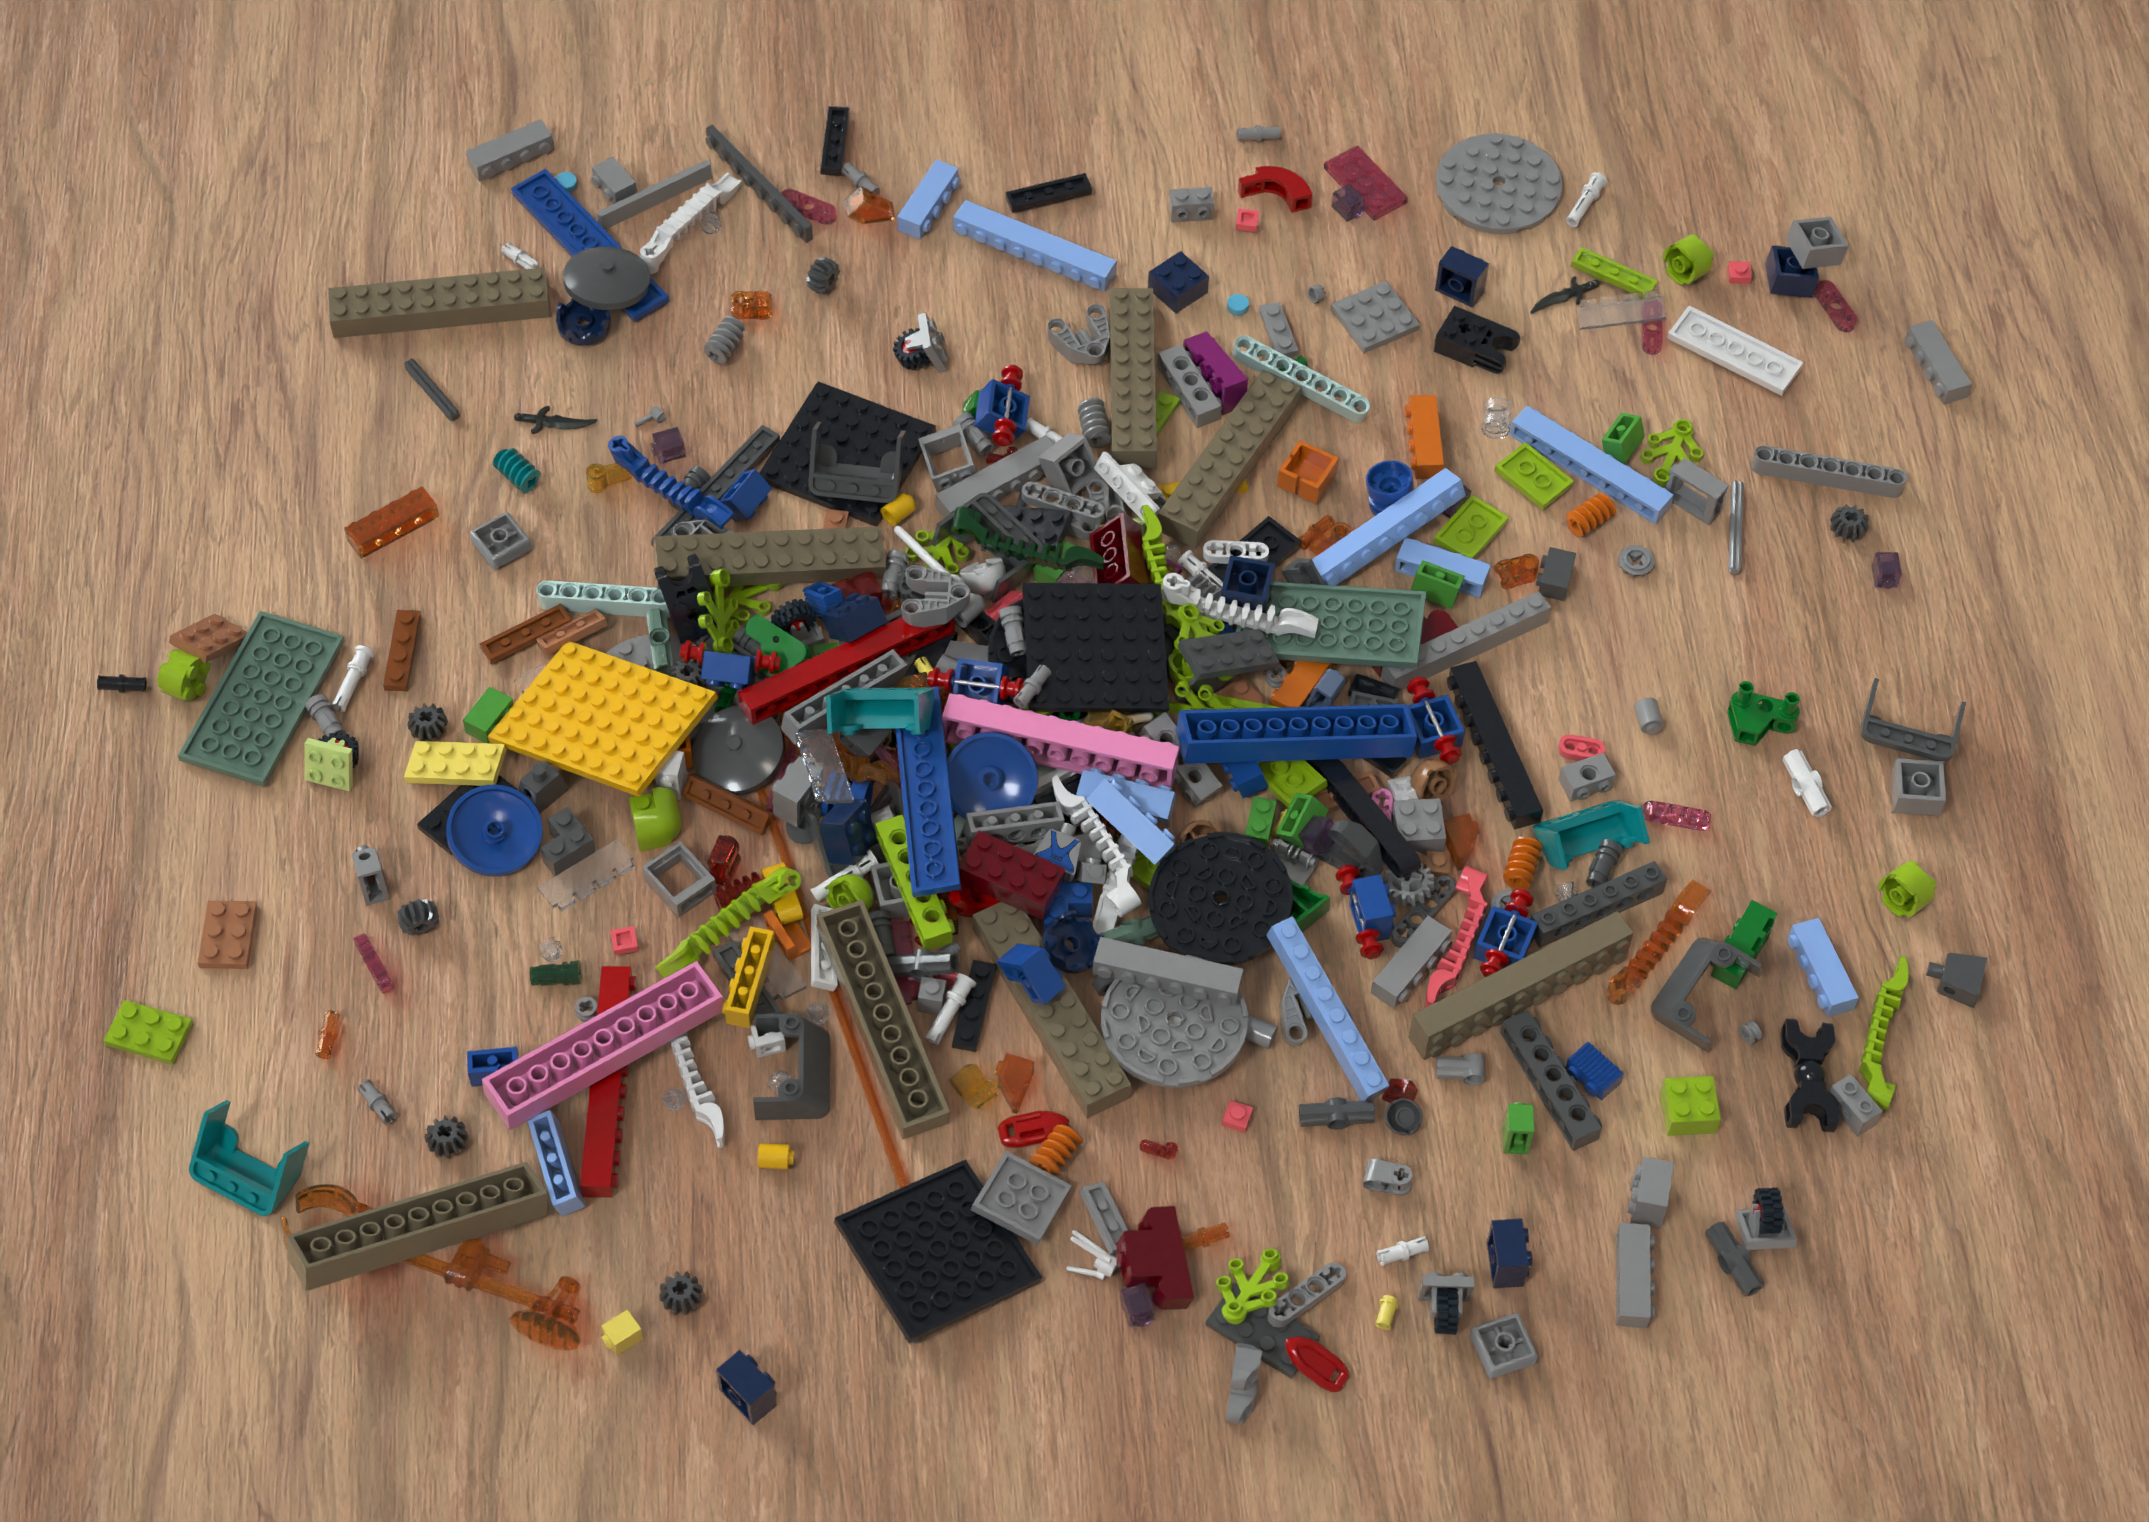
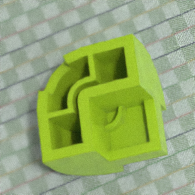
(656, 818)

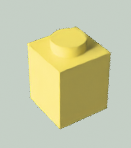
(621, 1333)

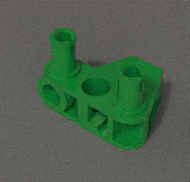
(788, 648)
(1753, 720)

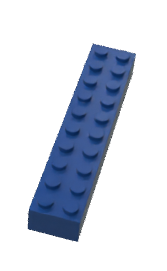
(1295, 733)

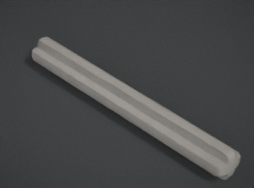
(1736, 527)

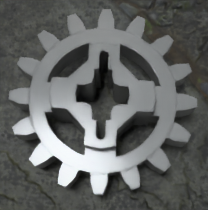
(1410, 887)

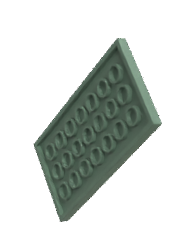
(1352, 625)
(261, 698)

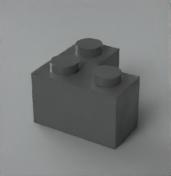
(569, 844)

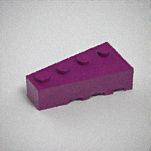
(1218, 369)

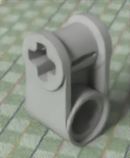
(1385, 1177)

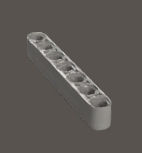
(1828, 471)

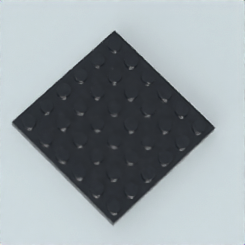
(860, 435)
(1099, 645)
(934, 1253)

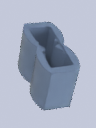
(1326, 689)

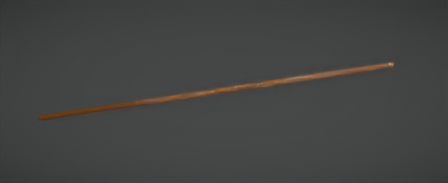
(841, 1014)

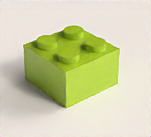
(1690, 1105)

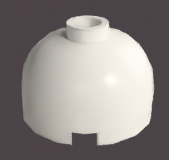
(983, 577)

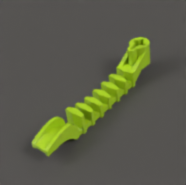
(1154, 553)
(729, 917)
(1886, 1003)

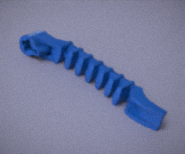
(685, 497)

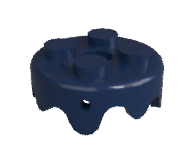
(568, 324)
(1081, 935)

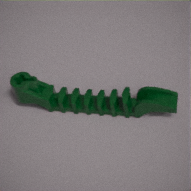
(967, 523)

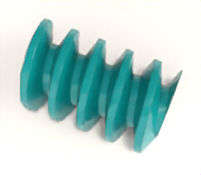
(516, 469)

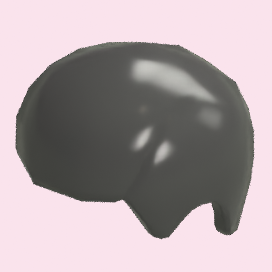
(1403, 1117)

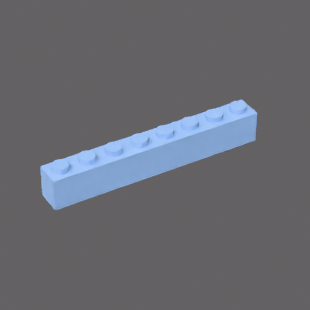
(1035, 245)
(1591, 464)
(1389, 527)
(1327, 1009)

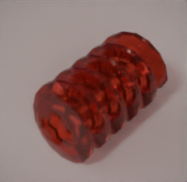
(724, 897)

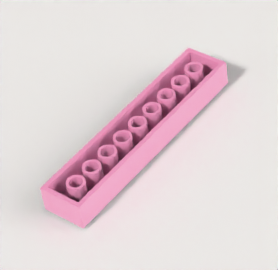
(1064, 742)
(602, 1045)

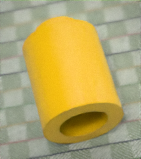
(898, 509)
(775, 1156)

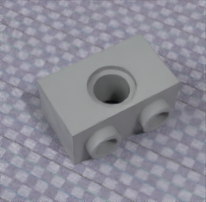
(1595, 768)
(1855, 1105)

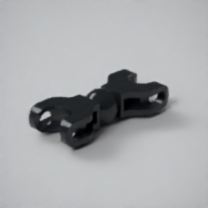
(1809, 1075)

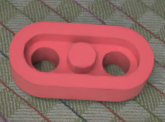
(1580, 747)

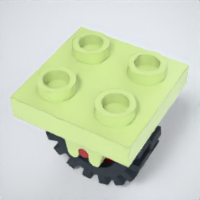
(331, 760)

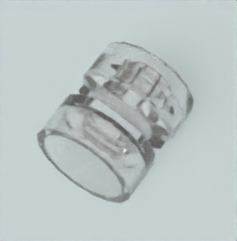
(1496, 418)

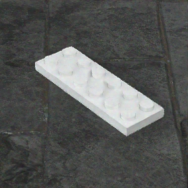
(1735, 350)

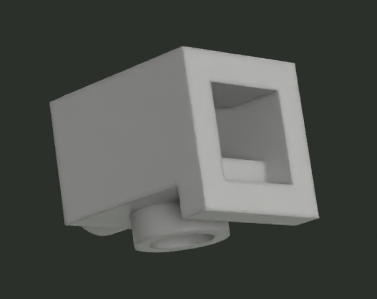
(1090, 870)

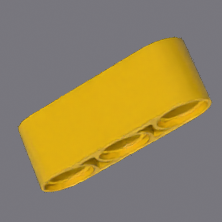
(786, 907)

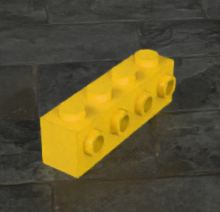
(749, 977)

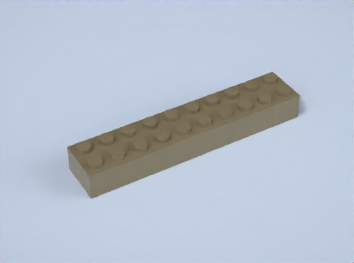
(439, 302)
(1133, 377)
(1228, 458)
(776, 555)
(1520, 986)
(883, 1019)
(1062, 1022)
(416, 1225)

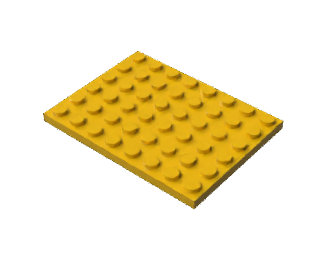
(603, 718)

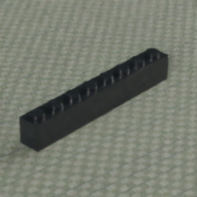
(1495, 745)

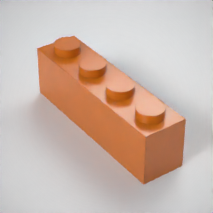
(1425, 436)
(1299, 683)

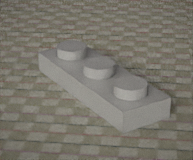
(1278, 329)
(1104, 1214)

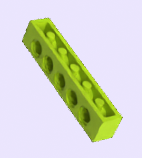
(930, 933)

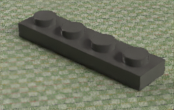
(726, 958)

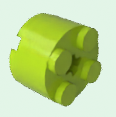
(1688, 259)
(183, 676)
(1907, 889)

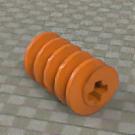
(1590, 514)
(1522, 863)
(1055, 1148)

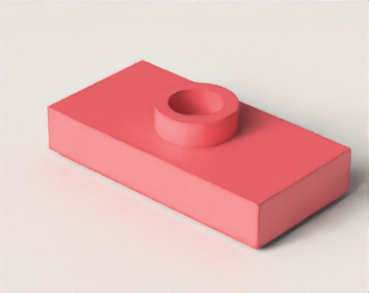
(1008, 599)

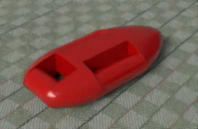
(1029, 1128)
(1317, 1363)

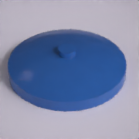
(991, 773)
(494, 830)

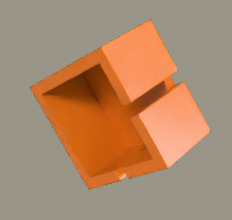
(1307, 472)

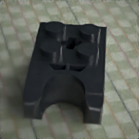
(1475, 340)
(682, 598)

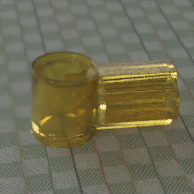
(600, 476)

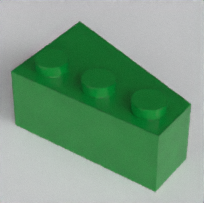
(1308, 905)
(1748, 936)

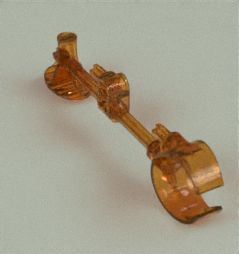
(466, 1272)

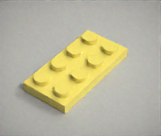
(455, 763)

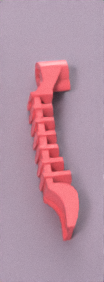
(1449, 969)

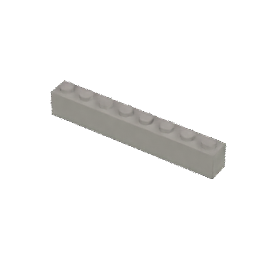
(1473, 639)

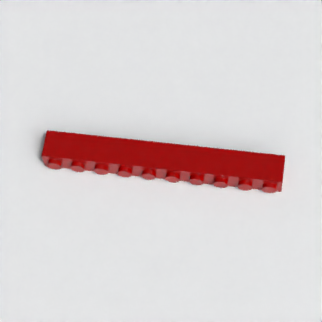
(818, 673)
(605, 1100)

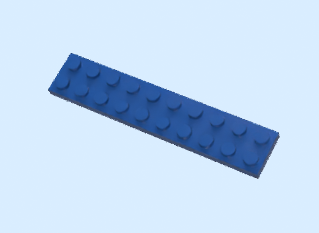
(575, 228)
(928, 807)

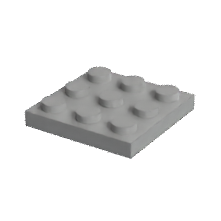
(1375, 317)
(1021, 1197)

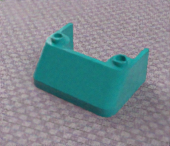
(879, 709)
(1585, 829)
(236, 1174)

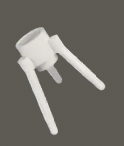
(1104, 1263)

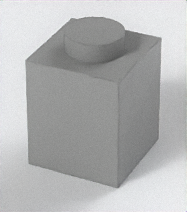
(931, 995)

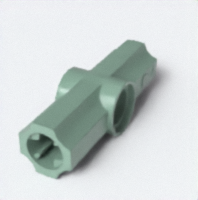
(659, 640)
(1133, 931)

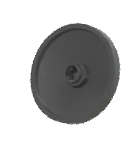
(606, 278)
(736, 752)

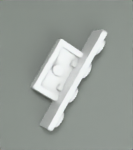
(1129, 483)

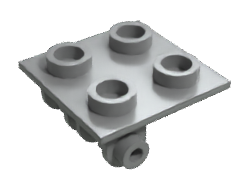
(1297, 862)

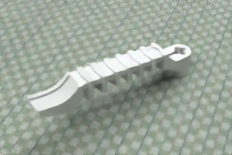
(692, 210)
(1290, 620)
(1123, 898)
(1105, 915)
(700, 1100)

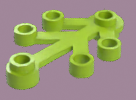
(1681, 431)
(940, 551)
(744, 601)
(1193, 621)
(722, 640)
(1194, 700)
(1236, 1309)

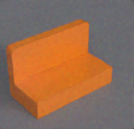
(788, 936)

